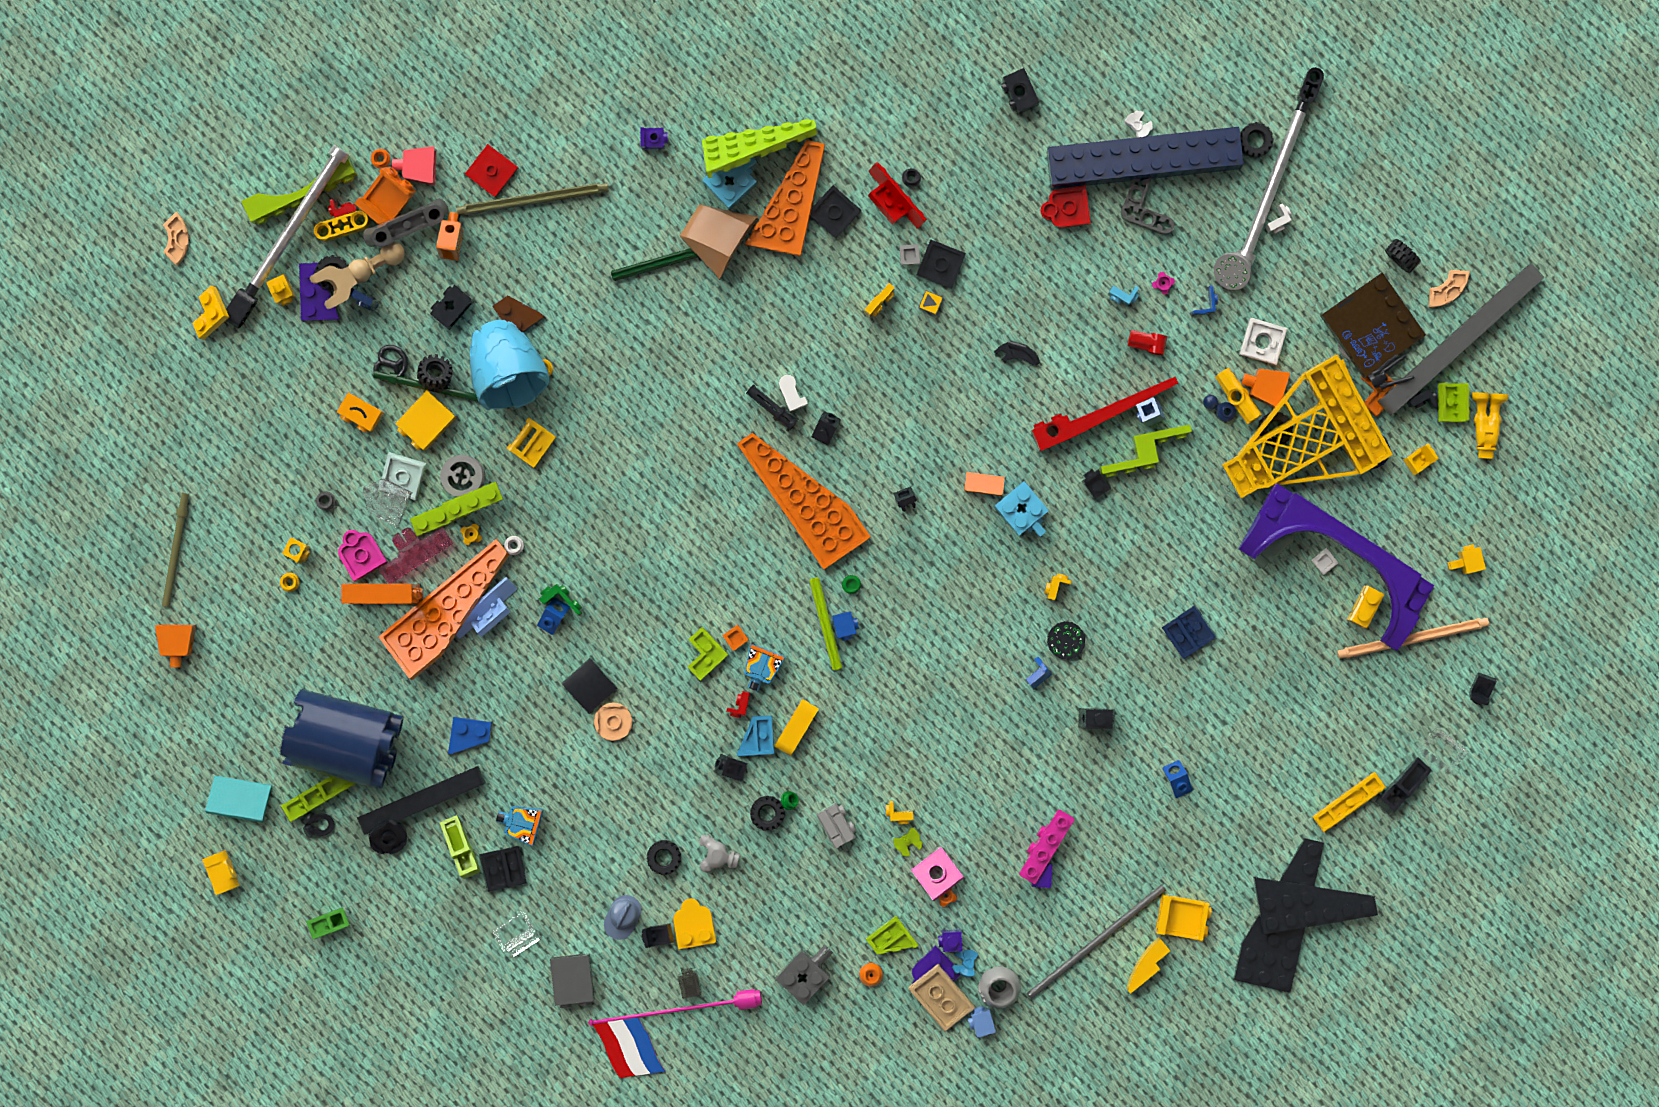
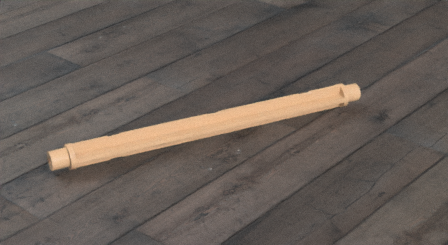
(1415, 637)

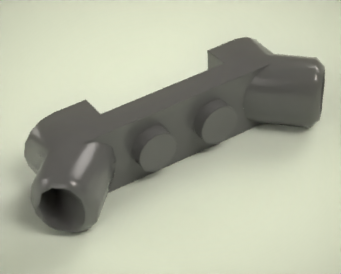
(406, 224)

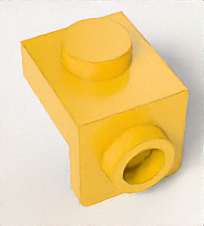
(1420, 459)
(1052, 587)
(902, 817)

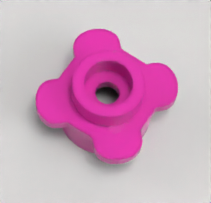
(1168, 282)

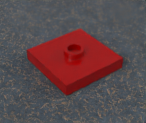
(491, 170)

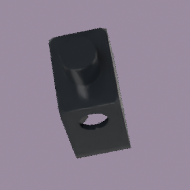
(1096, 718)

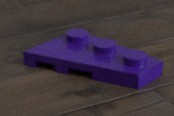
(313, 297)

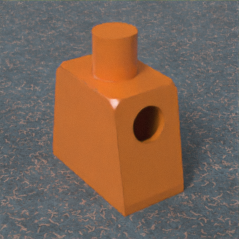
(1267, 385)
(175, 641)

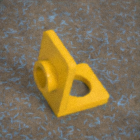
(303, 554)

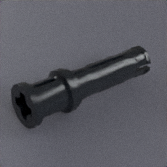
(781, 412)

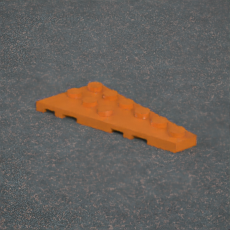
(789, 210)

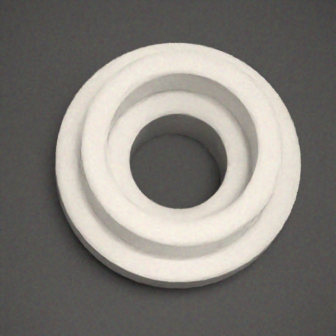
(507, 545)

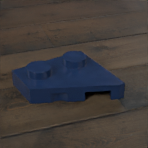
(364, 300)

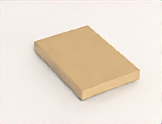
(941, 997)

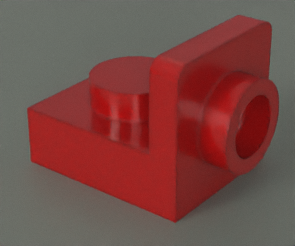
(346, 208)
(742, 702)

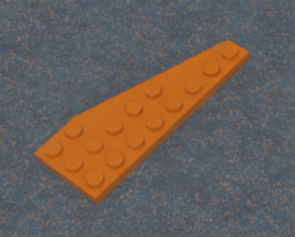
(816, 513)
(432, 624)

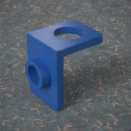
(1213, 300)
(551, 618)
(1180, 781)

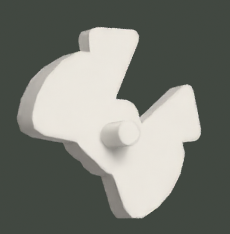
(1137, 126)

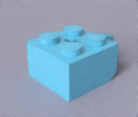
(742, 182)
(1033, 509)

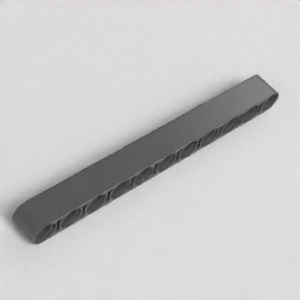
(1461, 338)

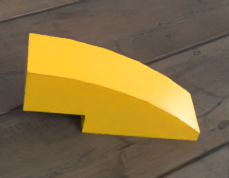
(1146, 965)

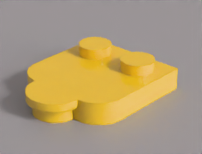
(693, 925)

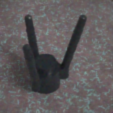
(1379, 377)

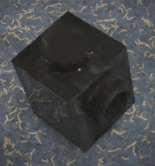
(689, 983)

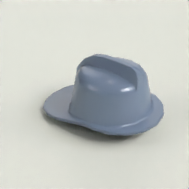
(622, 917)

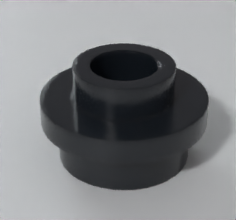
(911, 172)

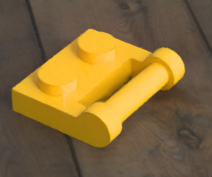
(536, 446)

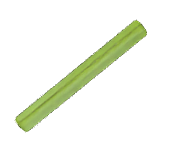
(825, 623)

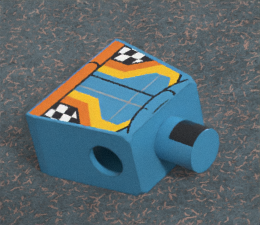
(761, 666)
(521, 823)

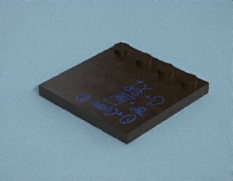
(1372, 325)

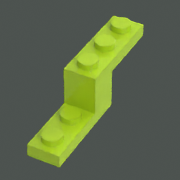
(1145, 450)
(456, 508)

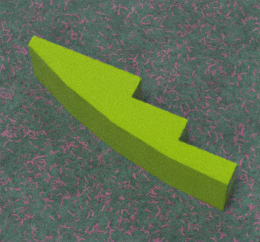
(314, 797)

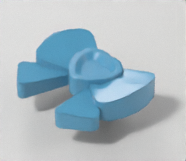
(966, 968)

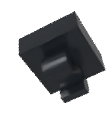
(905, 497)

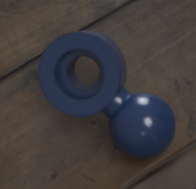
(1211, 402)

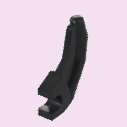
(1017, 350)

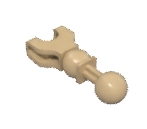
(357, 272)

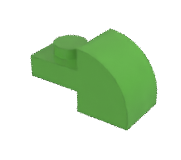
(327, 923)

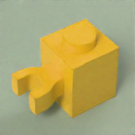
(281, 290)
(1469, 559)

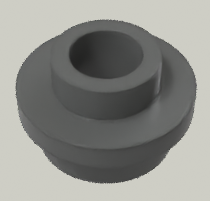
(319, 500)

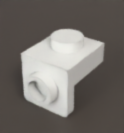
(1278, 224)

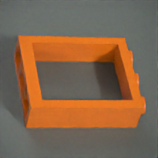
(381, 593)

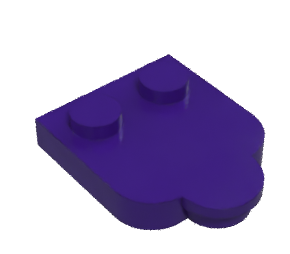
(930, 960)

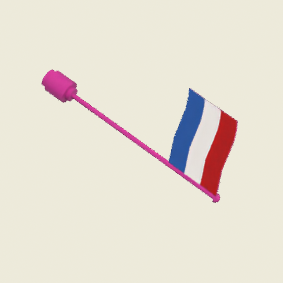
(630, 1045)

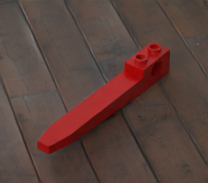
(1069, 429)

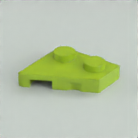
(891, 937)

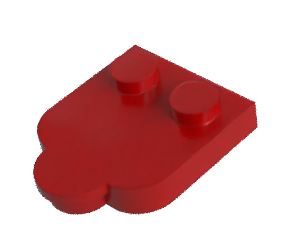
(1067, 207)

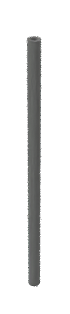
(1096, 941)

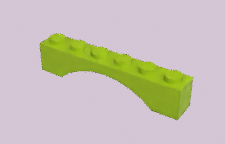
(262, 206)

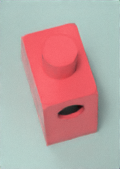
(418, 165)

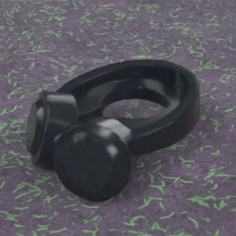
(311, 818)

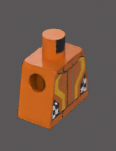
(450, 237)

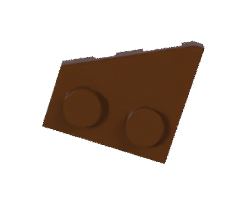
(517, 313)

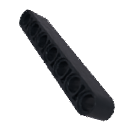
(423, 799)

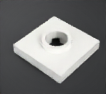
(1276, 337)

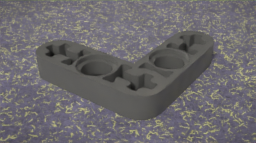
(1136, 205)

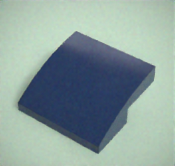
(1189, 631)

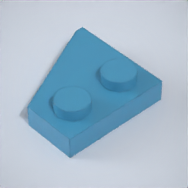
(759, 737)

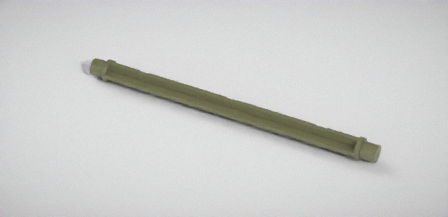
(535, 198)

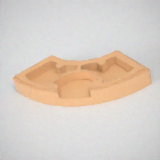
(177, 238)
(1449, 289)

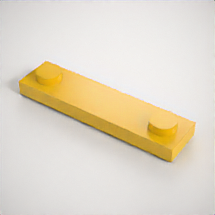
(1348, 802)

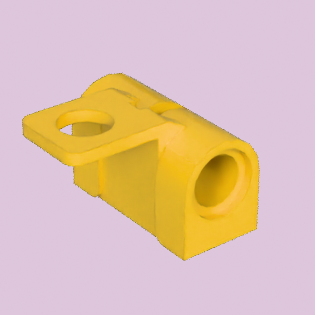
(221, 872)

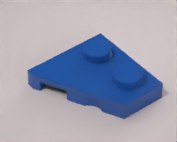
(468, 733)

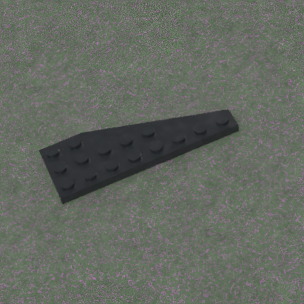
(1273, 957)

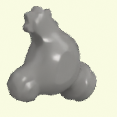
(716, 855)

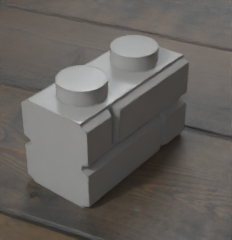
(836, 825)

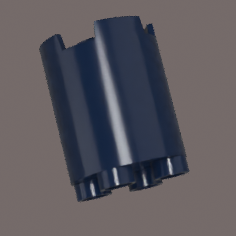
(341, 739)

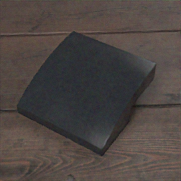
(589, 685)
(502, 868)

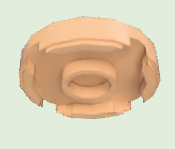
(613, 721)

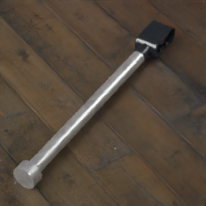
(1281, 161)
(245, 299)

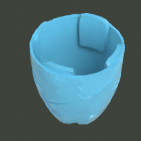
(505, 366)

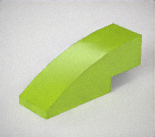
(460, 847)

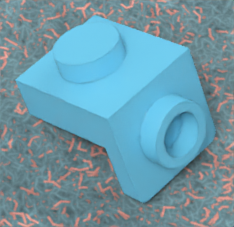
(1119, 296)

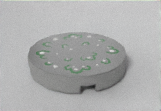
(1232, 270)

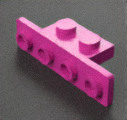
(1045, 846)

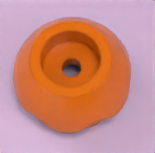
(877, 973)

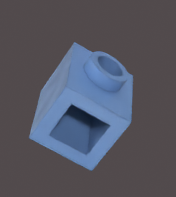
(1150, 412)
(981, 1021)

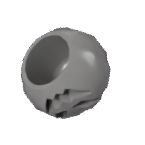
(999, 998)

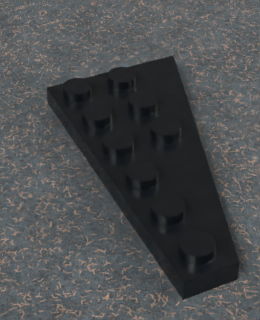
(1297, 906)

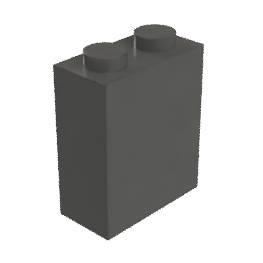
(572, 980)

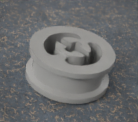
(447, 472)

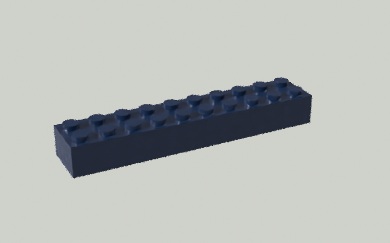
(1144, 158)

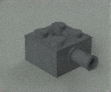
(812, 966)

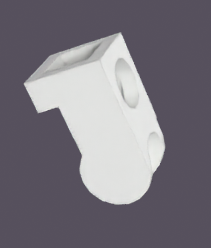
(787, 386)

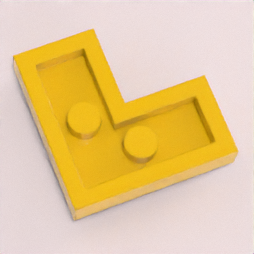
(876, 304)
(214, 313)

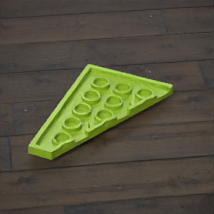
(736, 149)

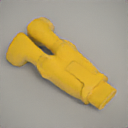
(1486, 426)

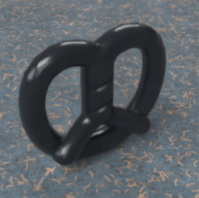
(392, 364)

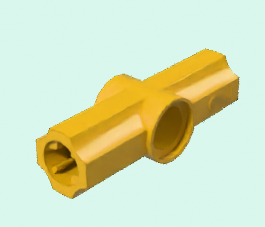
(1231, 385)

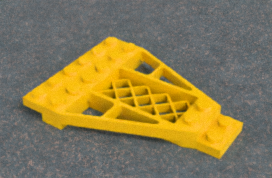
(1347, 416)

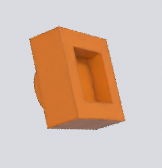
(735, 637)

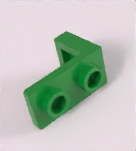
(549, 593)

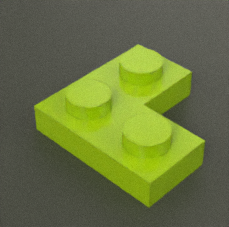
(710, 654)

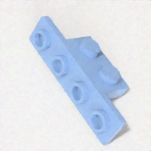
(489, 609)

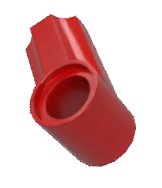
(1151, 342)

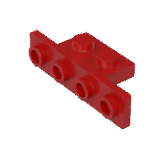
(892, 200)

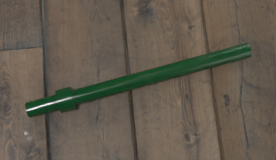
(393, 378)

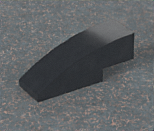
(1403, 786)

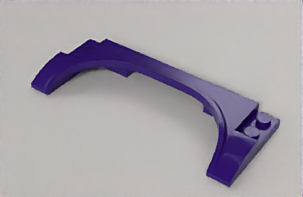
(1290, 513)

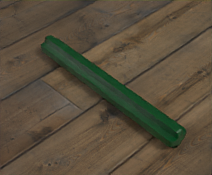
(653, 264)

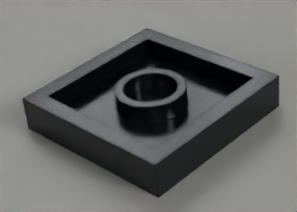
(834, 212)
(941, 264)

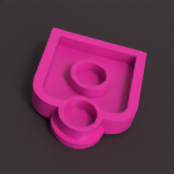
(360, 554)

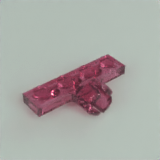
(413, 552)

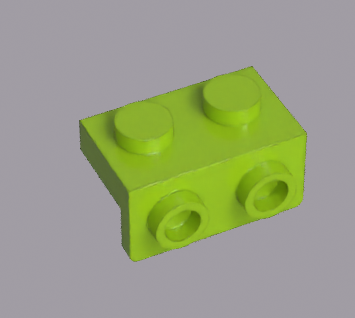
(1453, 402)

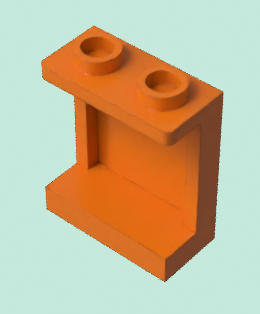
(386, 196)

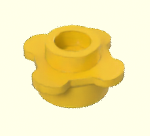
(467, 530)

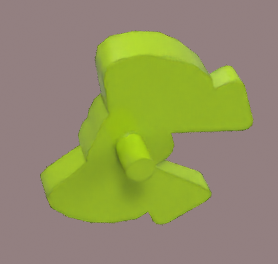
(906, 840)

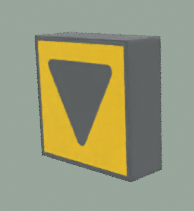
(930, 302)

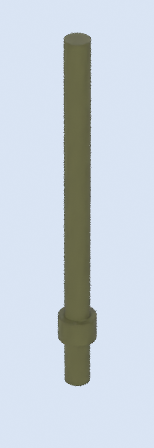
(182, 512)

